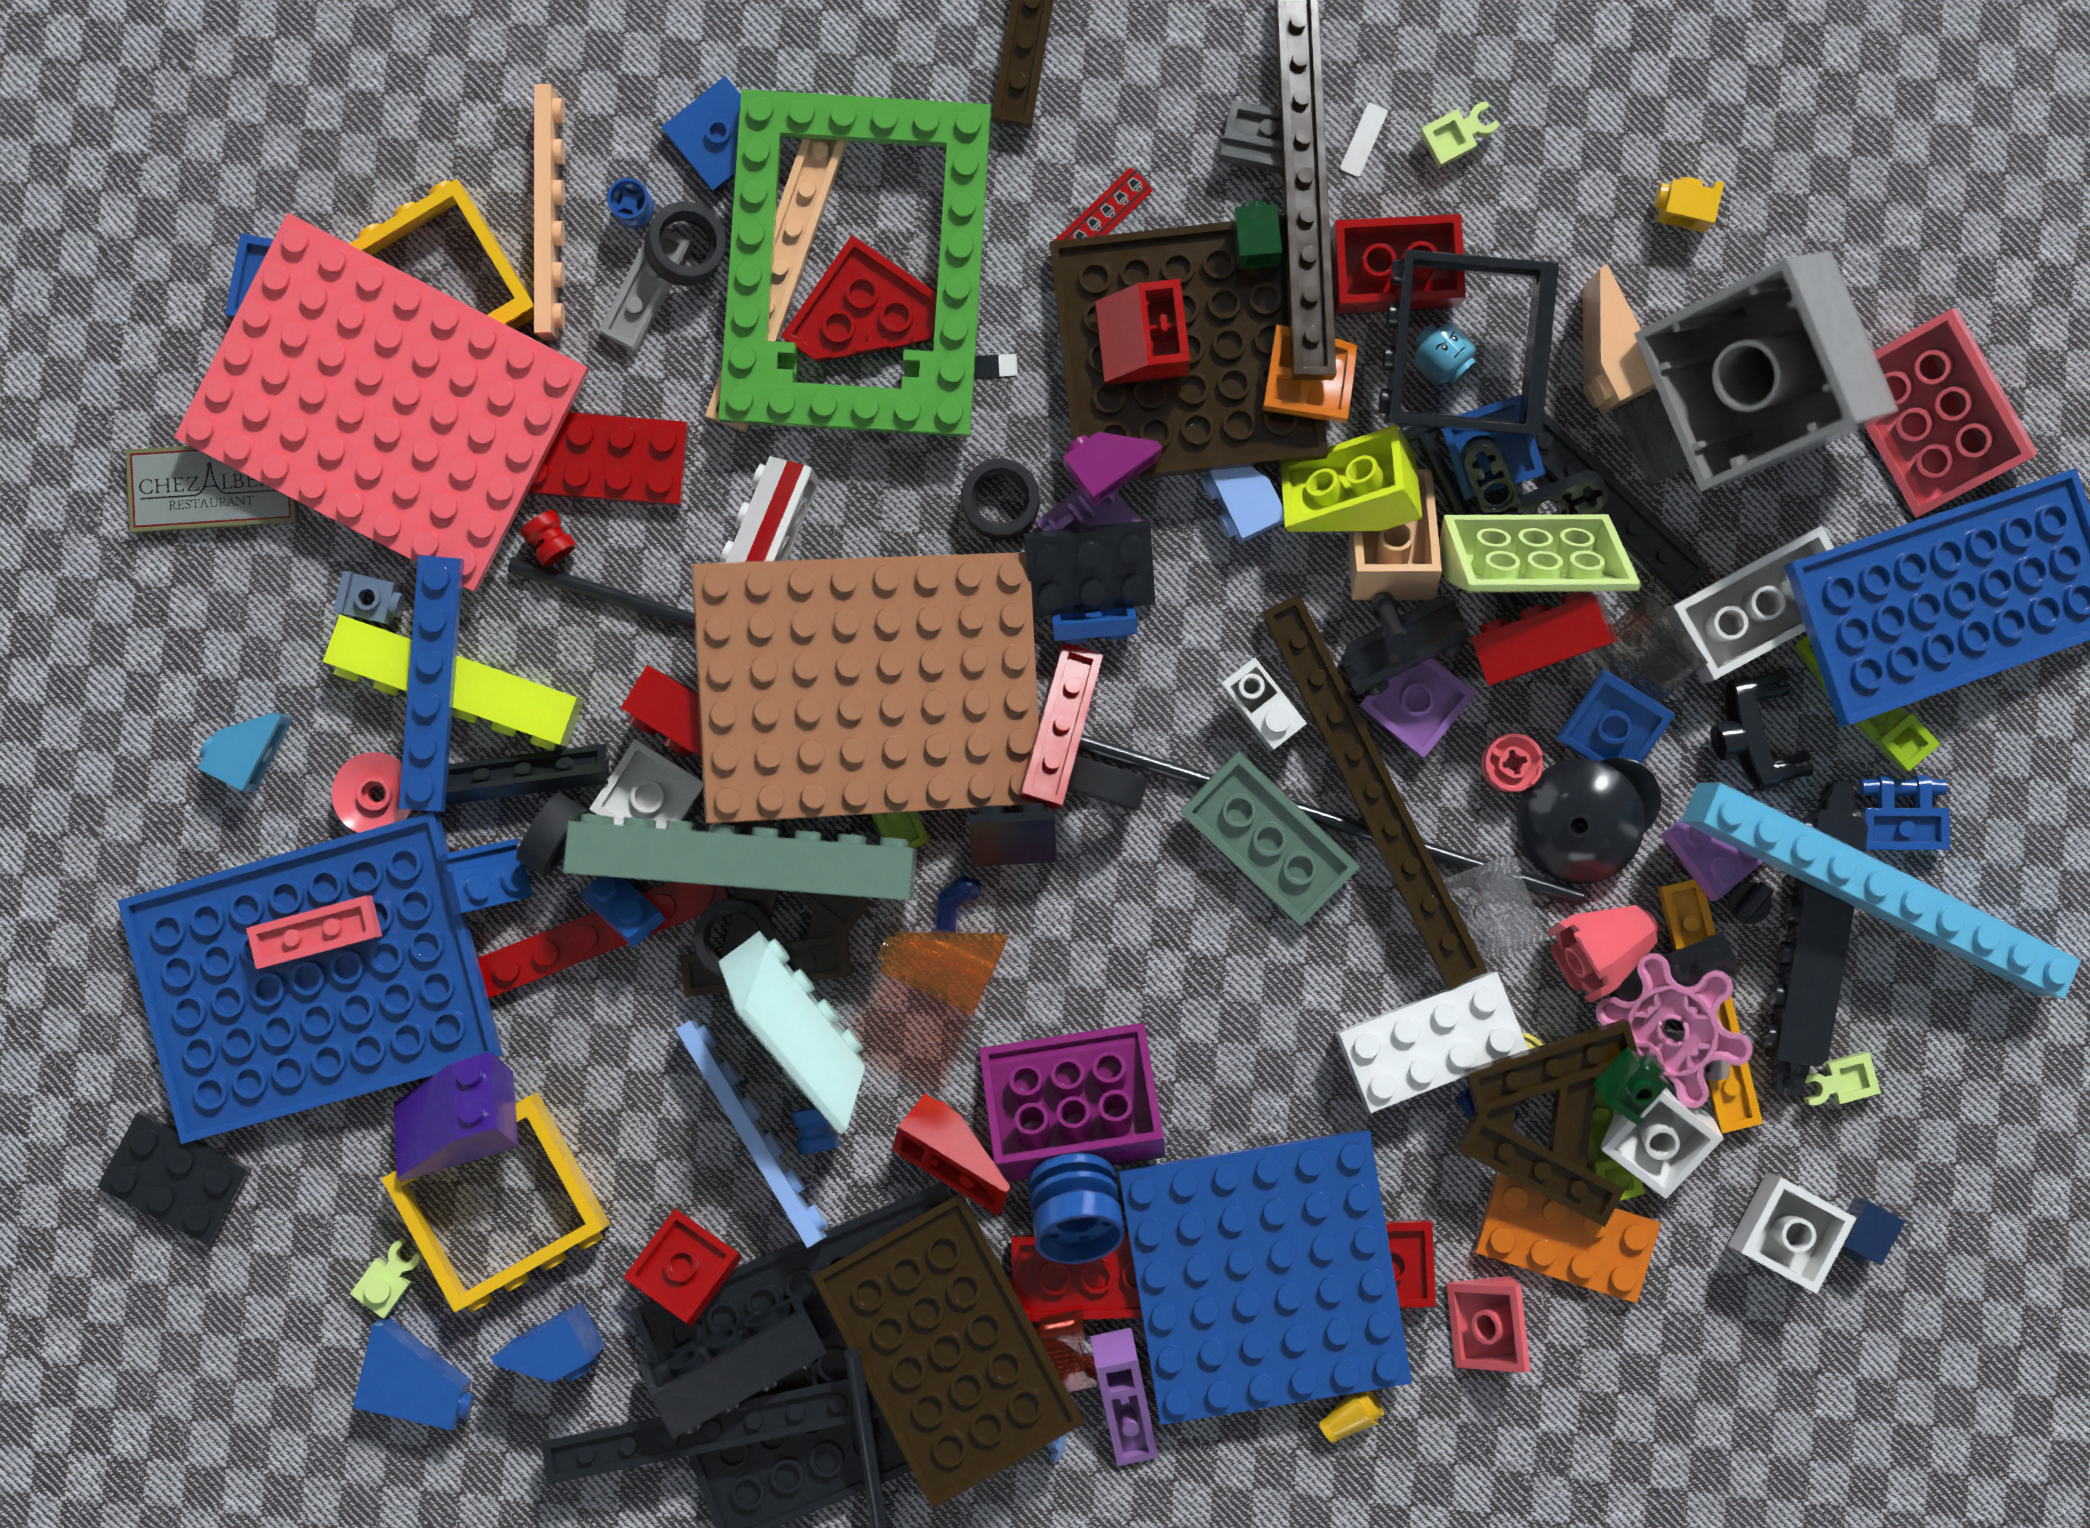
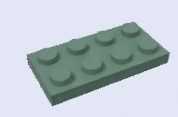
(1269, 838)

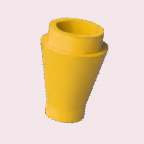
(1352, 1415)

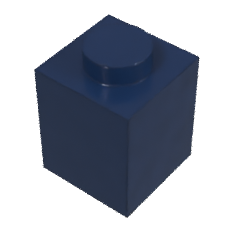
(1871, 1233)

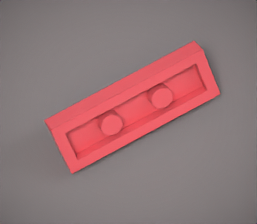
(314, 932)

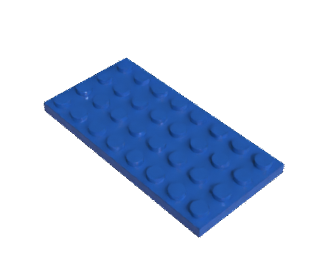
(1948, 597)

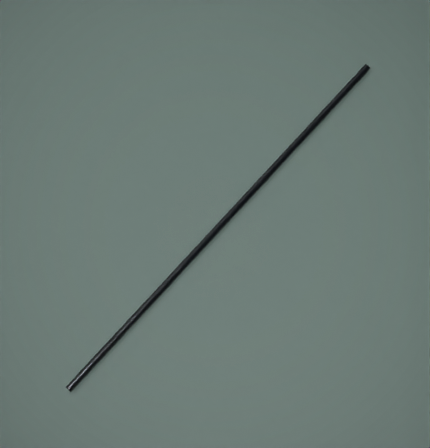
(1087, 744)

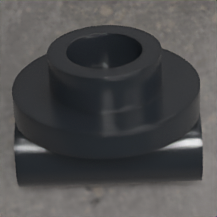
(1750, 902)

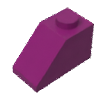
(1108, 462)

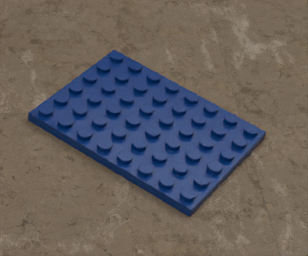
(320, 1027)

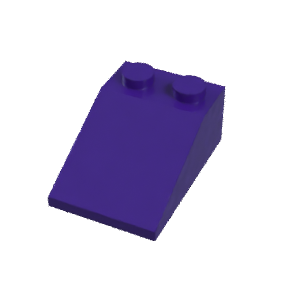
(456, 1117)

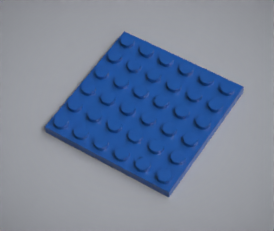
(1265, 1276)

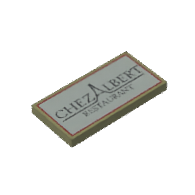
(193, 491)

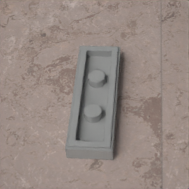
(641, 296)

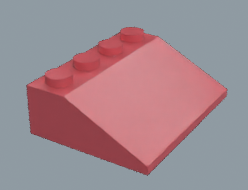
(1951, 415)

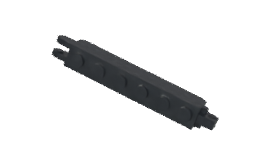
(1812, 956)

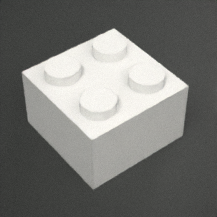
(1792, 1231)

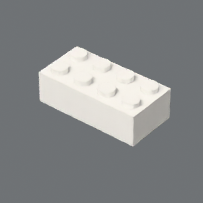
(1746, 609)
(1430, 1041)

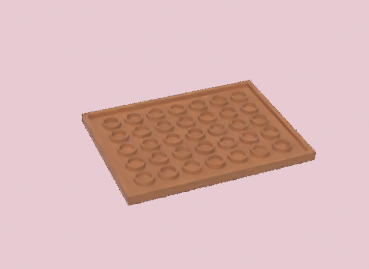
(864, 684)

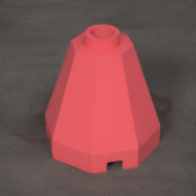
(1602, 947)

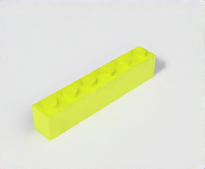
(478, 689)

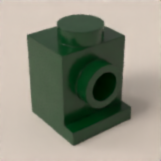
(1632, 1084)

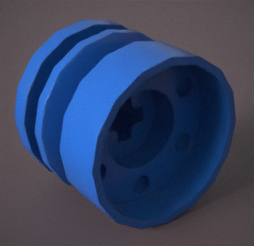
(1075, 1208)

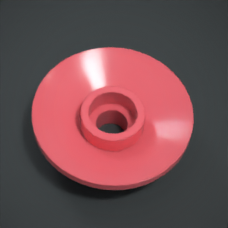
(354, 789)

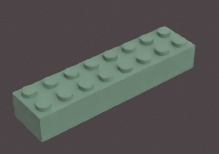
(739, 860)

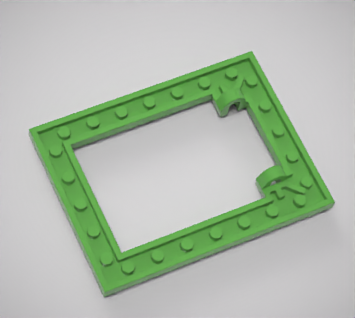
(935, 383)

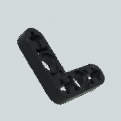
(1513, 504)

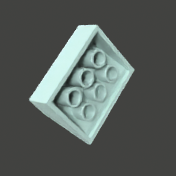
(795, 1026)

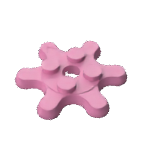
(1697, 1008)

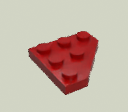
(862, 308)

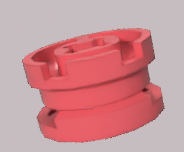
(1511, 762)

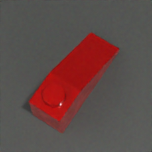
(946, 1148)

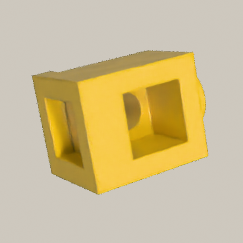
(1688, 203)

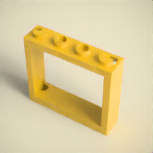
(441, 198)
(547, 1257)

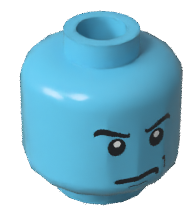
(1444, 353)

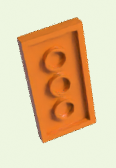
(1562, 1244)

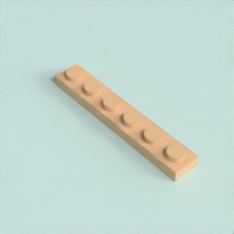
(548, 195)

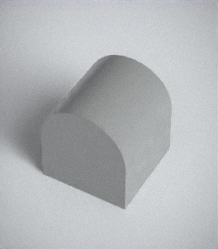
(1766, 370)

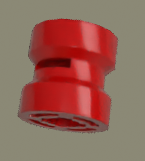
(548, 538)

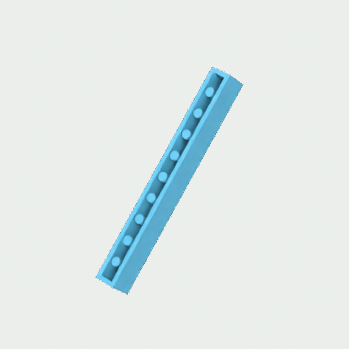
(1880, 890)

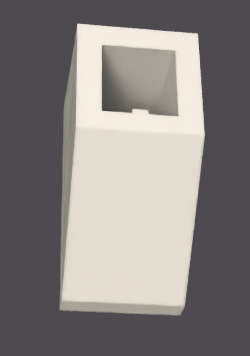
(1263, 704)

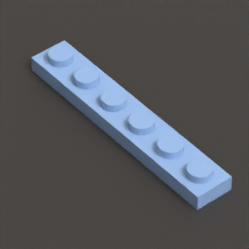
(763, 1147)

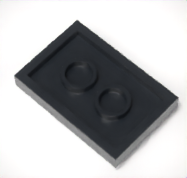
(1090, 568)
(174, 1181)

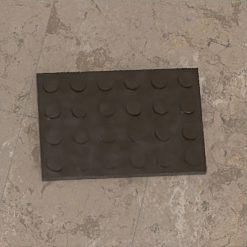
(948, 1350)

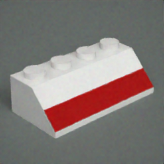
(774, 514)

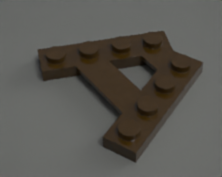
(820, 956)
(1569, 1069)

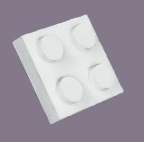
(647, 788)

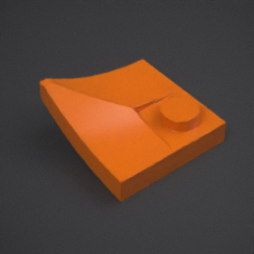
(1309, 397)

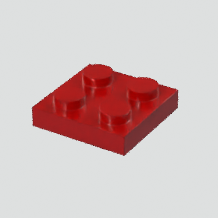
(683, 1267)

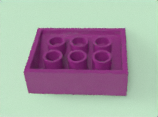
(1072, 1097)

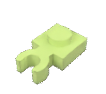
(1454, 136)
(1846, 1078)
(384, 1282)

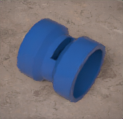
(625, 196)
(814, 1131)

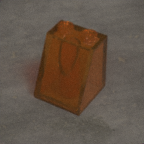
(944, 962)

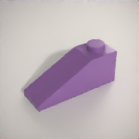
(1124, 1396)

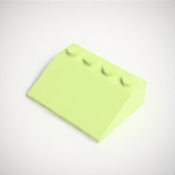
(1534, 553)

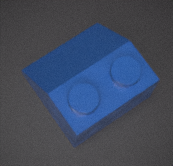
(554, 1348)

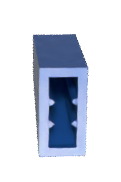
(410, 1380)

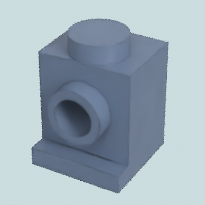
(352, 596)

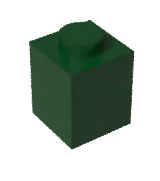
(1257, 235)

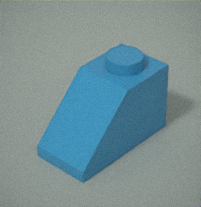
(244, 751)

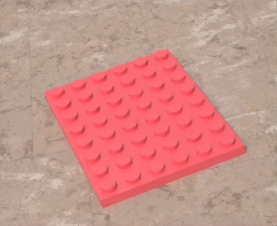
(381, 401)

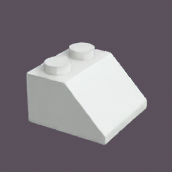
(1665, 1144)

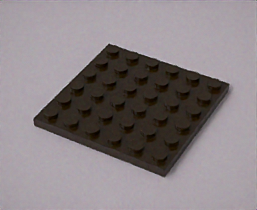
(1229, 343)

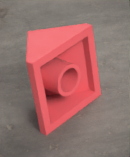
(1488, 1324)

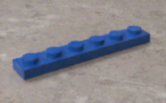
(431, 683)

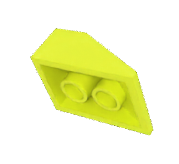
(1359, 486)

